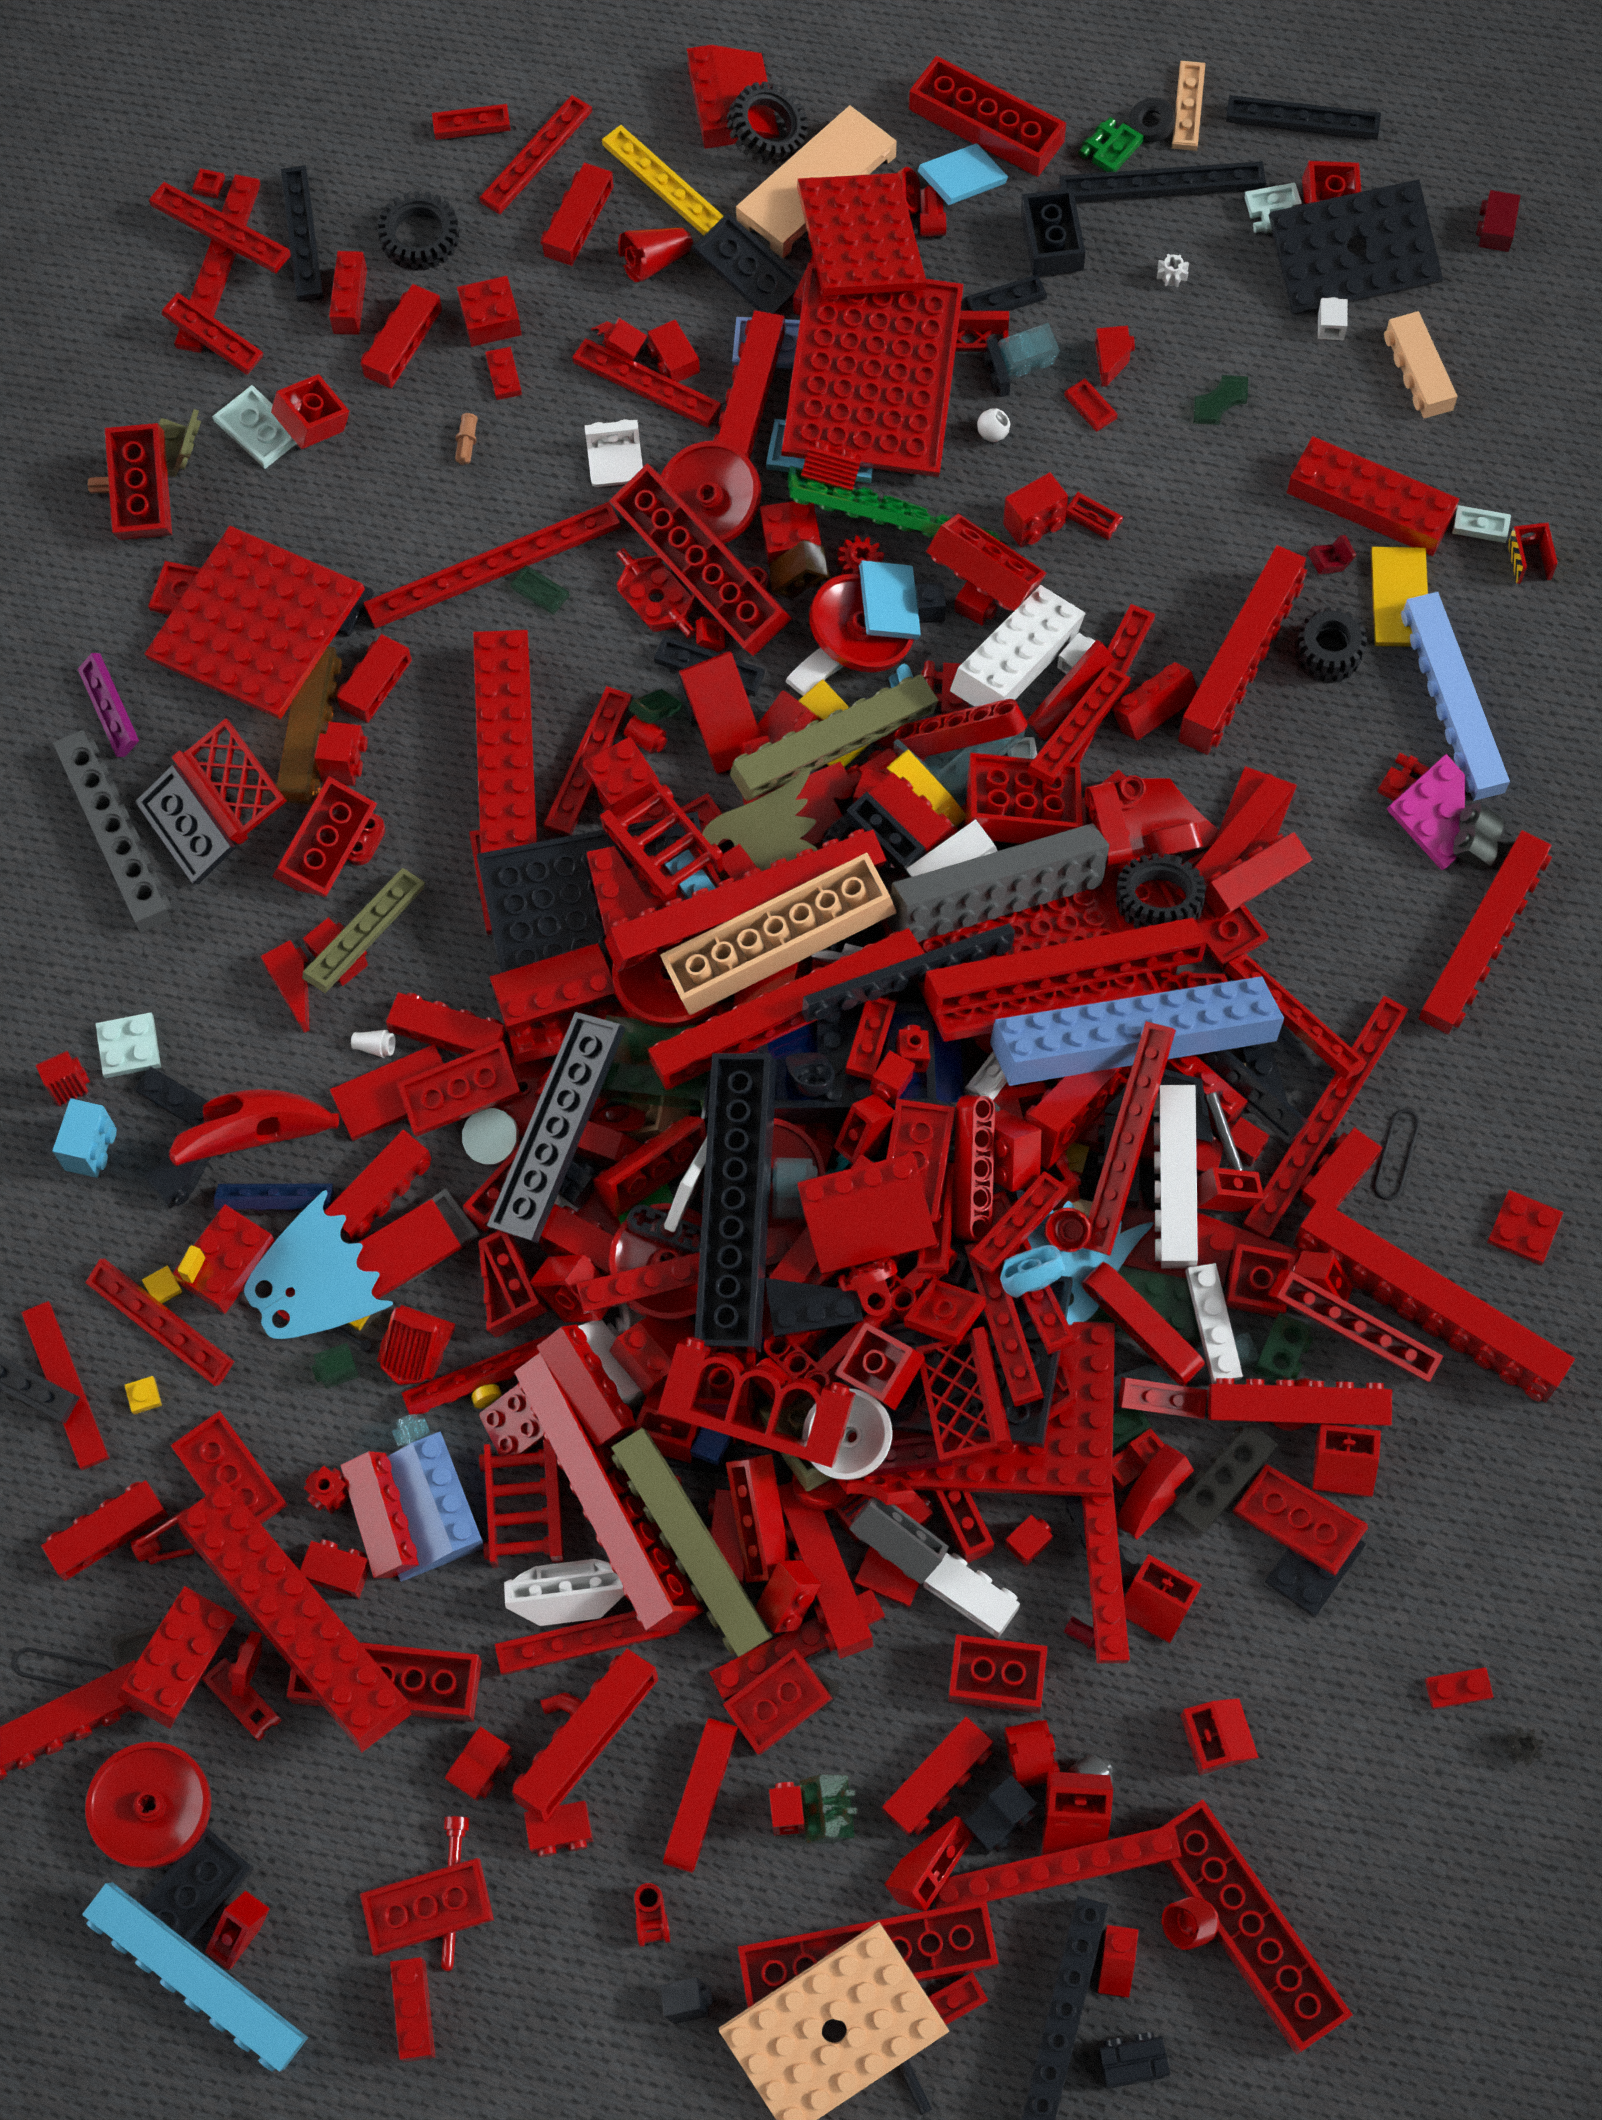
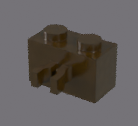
(798, 569)

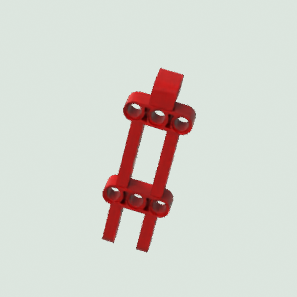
(824, 1370)

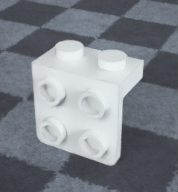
(613, 452)

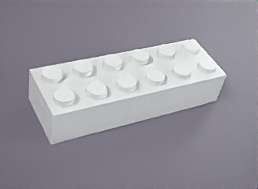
(1018, 649)
(1178, 1177)

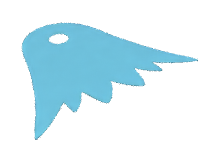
(1084, 1261)

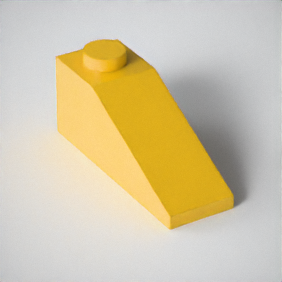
(927, 785)

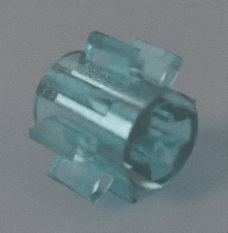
(410, 1430)

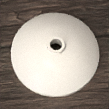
(872, 1443)

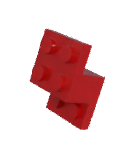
(623, 780)

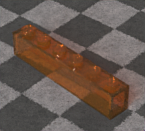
(306, 721)

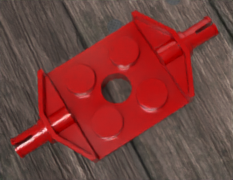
(650, 576)

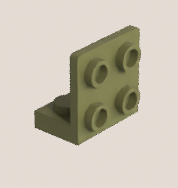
(179, 442)

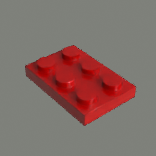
(777, 1701)

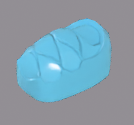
(1032, 1270)

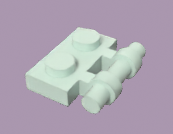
(1265, 200)

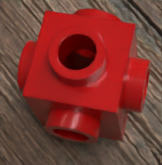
(328, 1499)

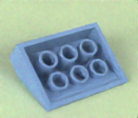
(433, 1504)

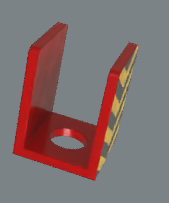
(1543, 538)

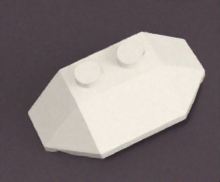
(564, 1592)

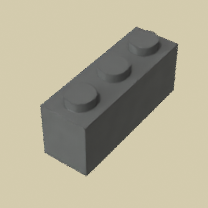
(899, 1539)

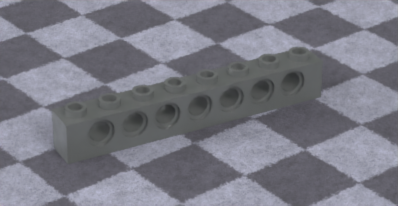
(73, 751)

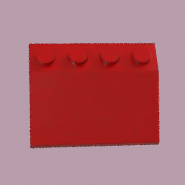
(716, 81)
(1017, 805)
(867, 1213)

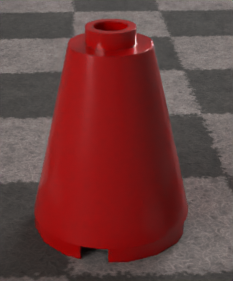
(652, 250)

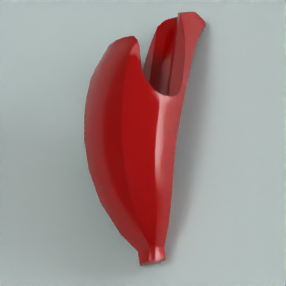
(250, 1120)

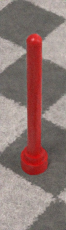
(456, 1831)

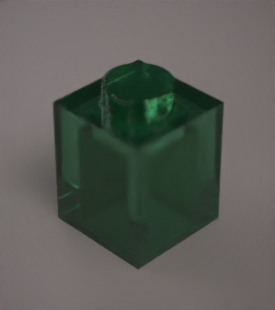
(335, 1366)

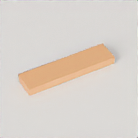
(1188, 105)

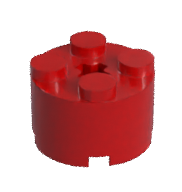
(1031, 1752)

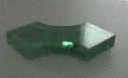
(1211, 406)

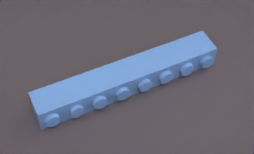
(1455, 696)

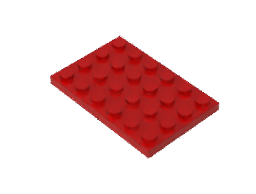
(861, 234)

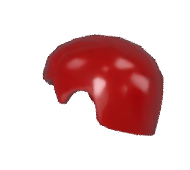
(1068, 1229)

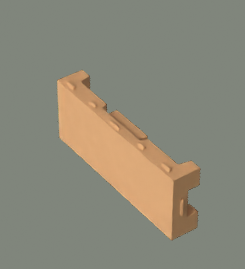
(842, 148)

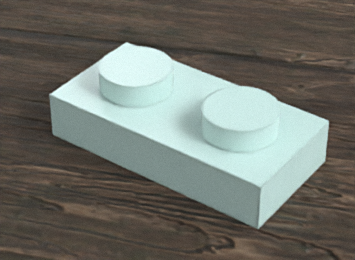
(1481, 524)

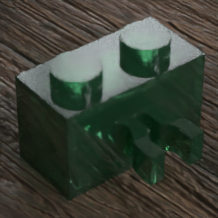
(827, 1808)

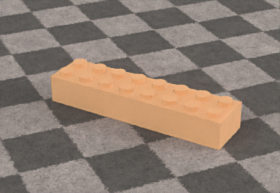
(778, 933)

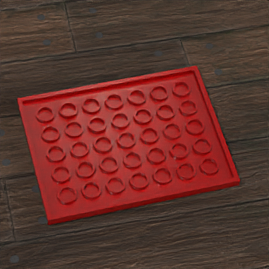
(875, 374)
(1043, 925)
(1076, 1443)

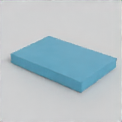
(962, 174)
(889, 600)

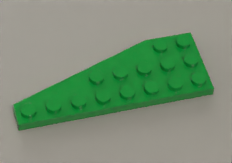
(866, 503)

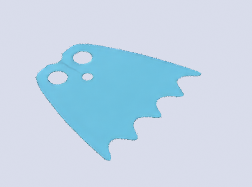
(322, 1272)

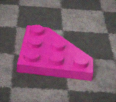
(1433, 810)

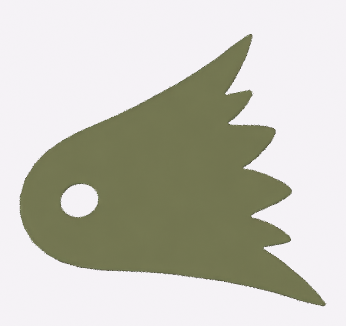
(766, 826)

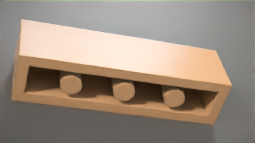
(1420, 365)

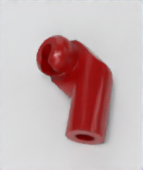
(561, 1701)

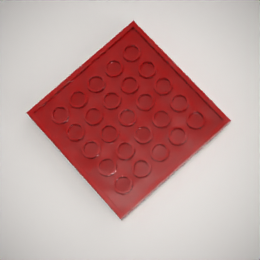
(254, 622)

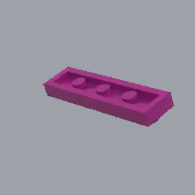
(108, 705)

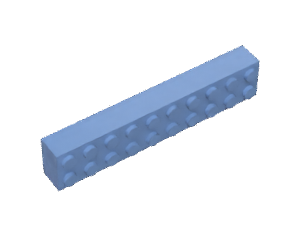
(1109, 1032)

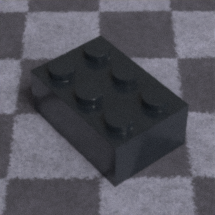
(1052, 232)

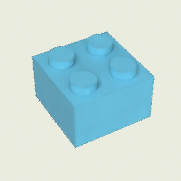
(84, 1138)

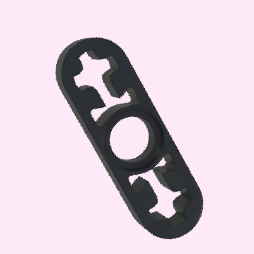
(650, 1215)

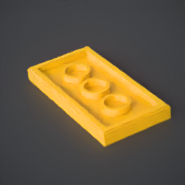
(1396, 576)

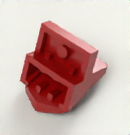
(413, 1345)

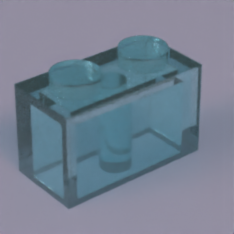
(1029, 350)

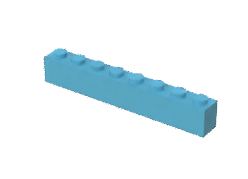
(195, 1977)

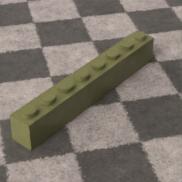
(833, 737)
(691, 1542)

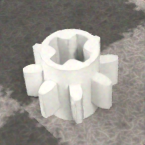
(1172, 270)

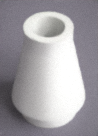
(374, 1042)

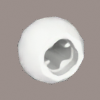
(993, 425)

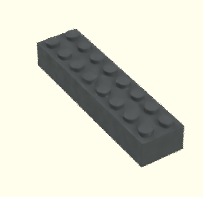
(999, 883)

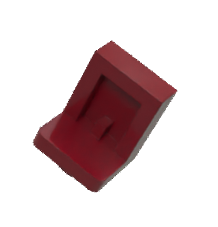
(1332, 557)

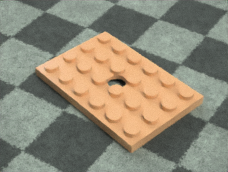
(866, 1989)

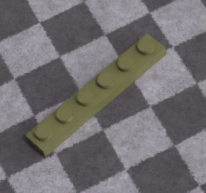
(363, 930)

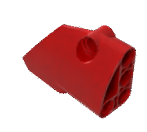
(1149, 822)

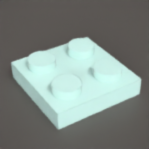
(128, 1045)

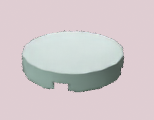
(490, 1136)

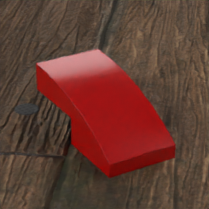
(1134, 1459)

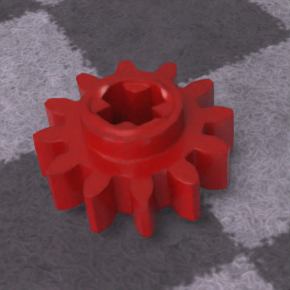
(853, 553)

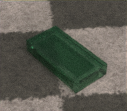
(539, 590)

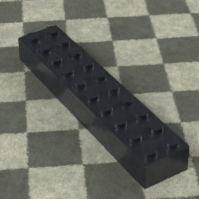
(736, 1202)

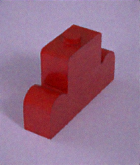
(825, 794)

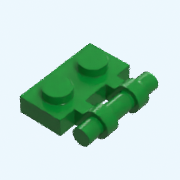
(1116, 149)

